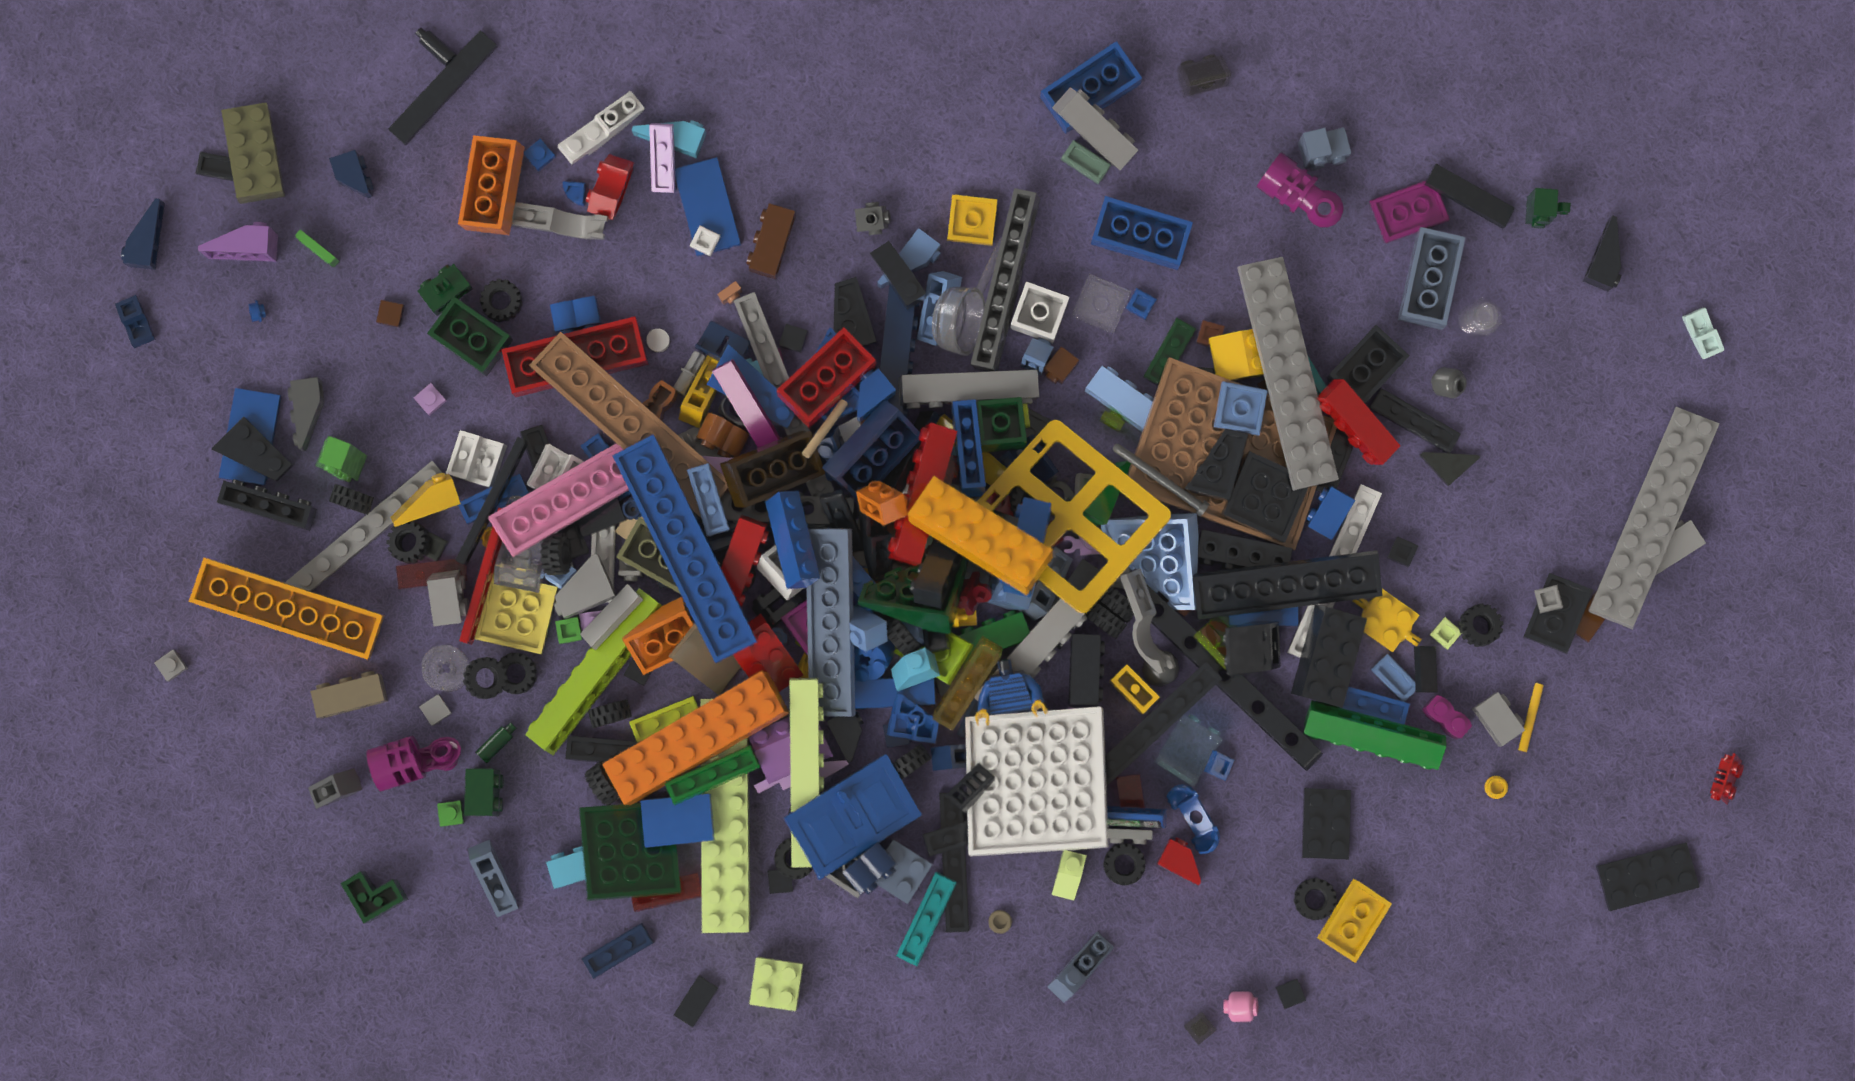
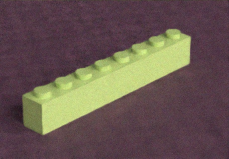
(805, 750)

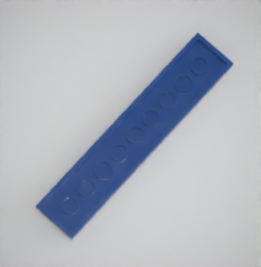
(685, 549)

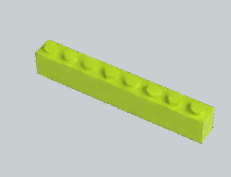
(587, 682)

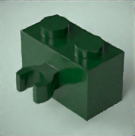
(1543, 207)
(445, 286)

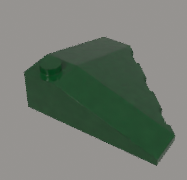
(896, 600)

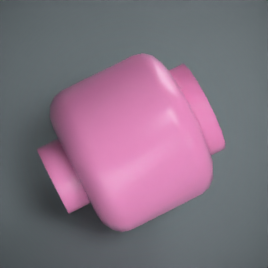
(1241, 1006)

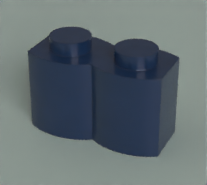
(870, 869)

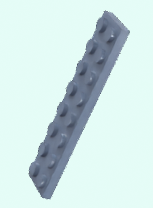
(829, 621)

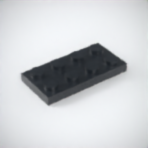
(1647, 876)

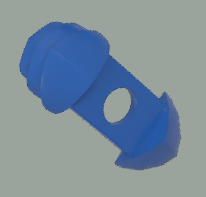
(1205, 832)

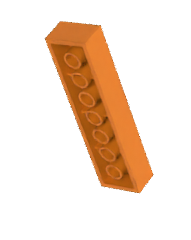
(696, 738)

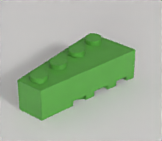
(341, 459)

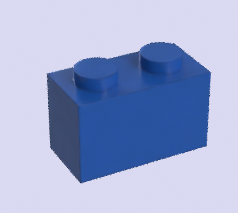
(1330, 512)

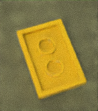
(1354, 920)

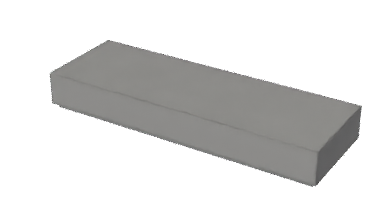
(611, 616)

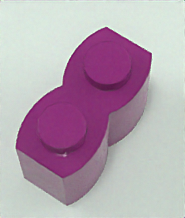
(1442, 712)

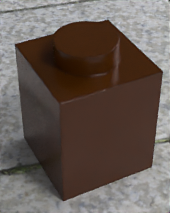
(1060, 366)

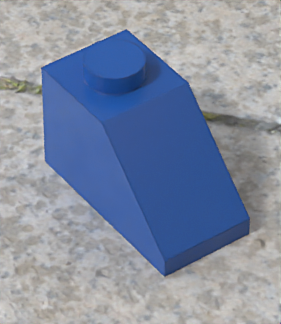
(873, 391)

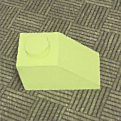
(1069, 874)

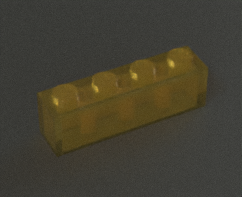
(967, 683)

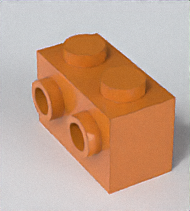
(882, 502)

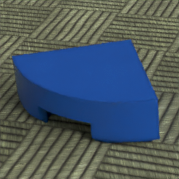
(575, 192)

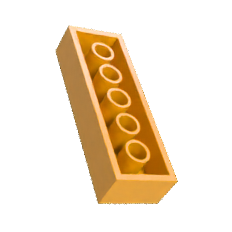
(980, 535)

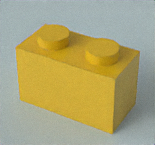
(1134, 689)

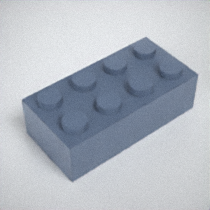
(1431, 278)

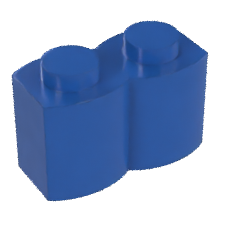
(575, 314)

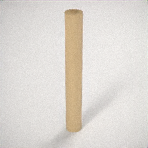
(824, 429)

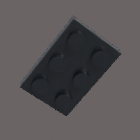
(1558, 627)
(1326, 823)

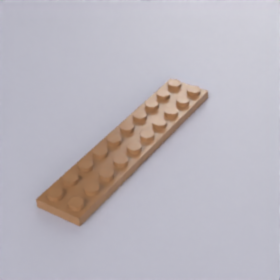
(616, 409)

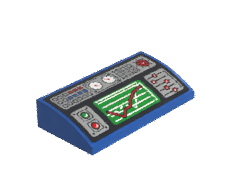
(1136, 817)

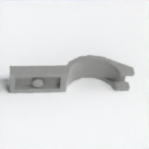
(558, 221)
(1144, 612)

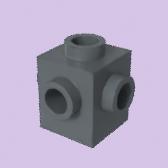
(865, 221)

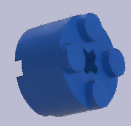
(873, 663)

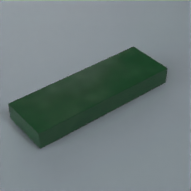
(1171, 347)

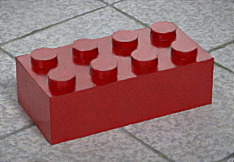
(826, 377)

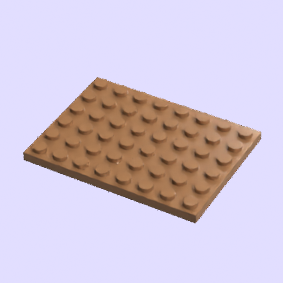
(1183, 433)

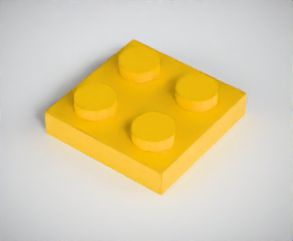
(972, 220)

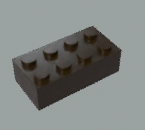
(771, 469)

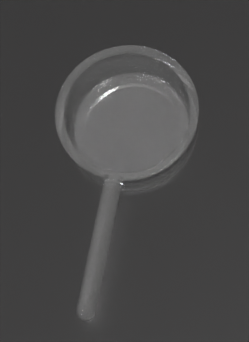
(960, 313)

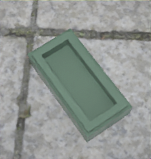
(1086, 162)

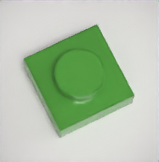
(568, 630)
(450, 813)

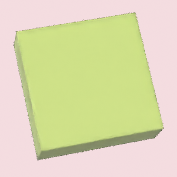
(1445, 633)

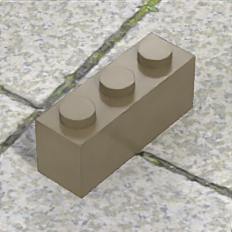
(348, 695)

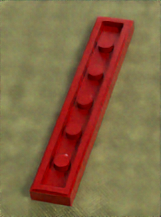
(481, 588)

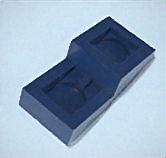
(135, 321)

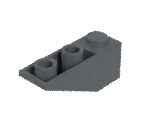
(307, 406)

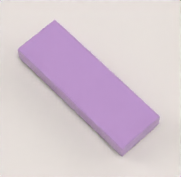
(662, 157)

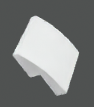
(476, 459)
(551, 465)

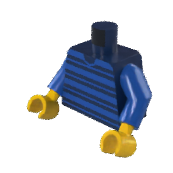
(1009, 693)

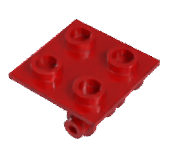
(1734, 770)

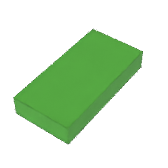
(316, 248)

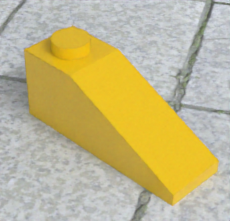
(700, 396)
(430, 498)

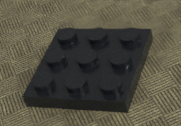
(1264, 498)

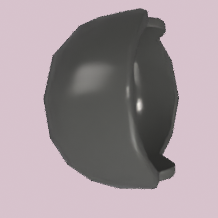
(1163, 678)

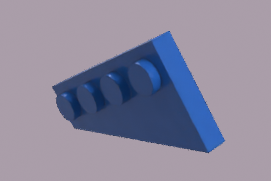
(761, 387)

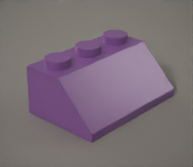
(773, 749)

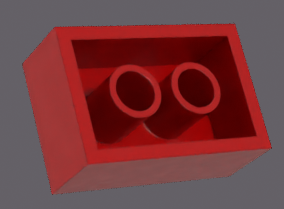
(768, 656)

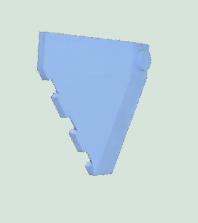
(1168, 559)

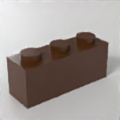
(771, 241)

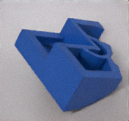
(911, 721)

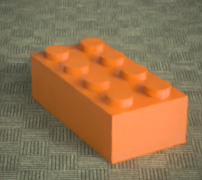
(491, 185)

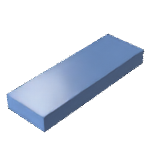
(708, 499)

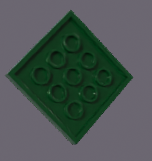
(617, 859)

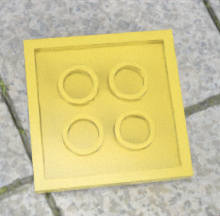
(517, 617)

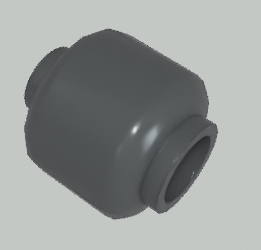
(1448, 382)

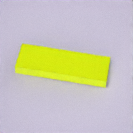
(655, 721)

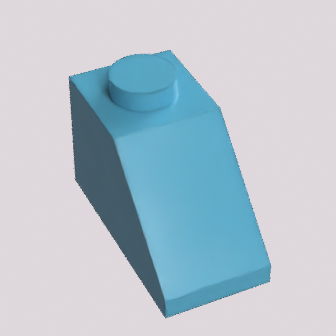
(915, 669)

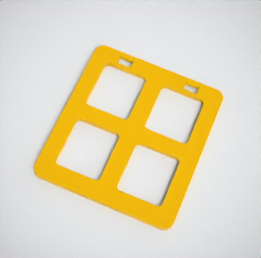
(1070, 514)

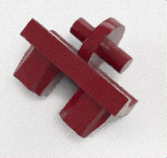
(973, 593)

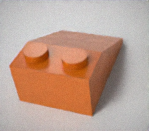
(659, 635)

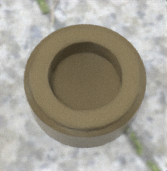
(1000, 921)

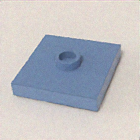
(1240, 408)

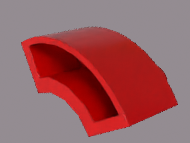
(610, 186)

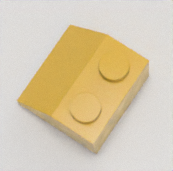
(1236, 355)

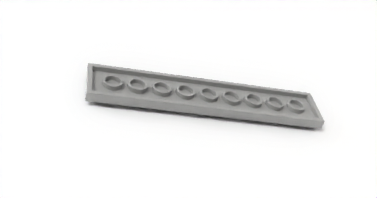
(1287, 373)
(1654, 518)

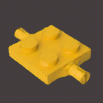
(1388, 620)

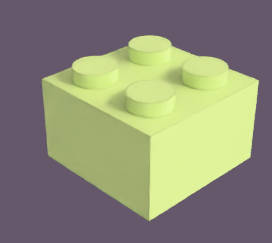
(776, 983)

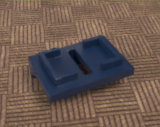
(713, 338)

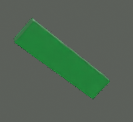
(712, 775)

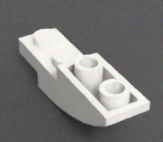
(602, 128)

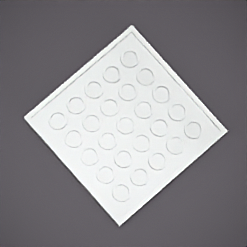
(1045, 784)

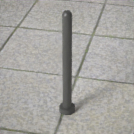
(1161, 479)

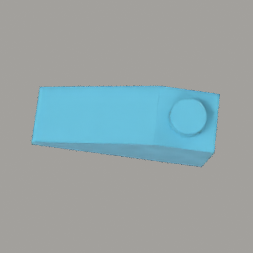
(687, 136)

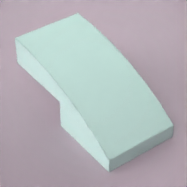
(1702, 333)

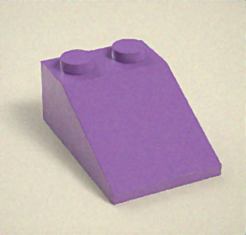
(246, 243)

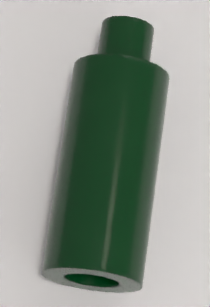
(495, 742)

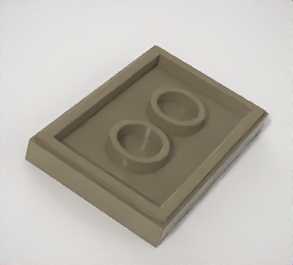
(696, 659)

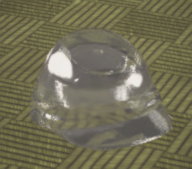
(1480, 317)

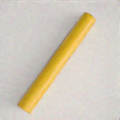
(1531, 716)

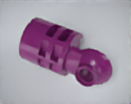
(1297, 190)
(405, 761)

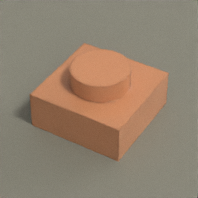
(730, 293)

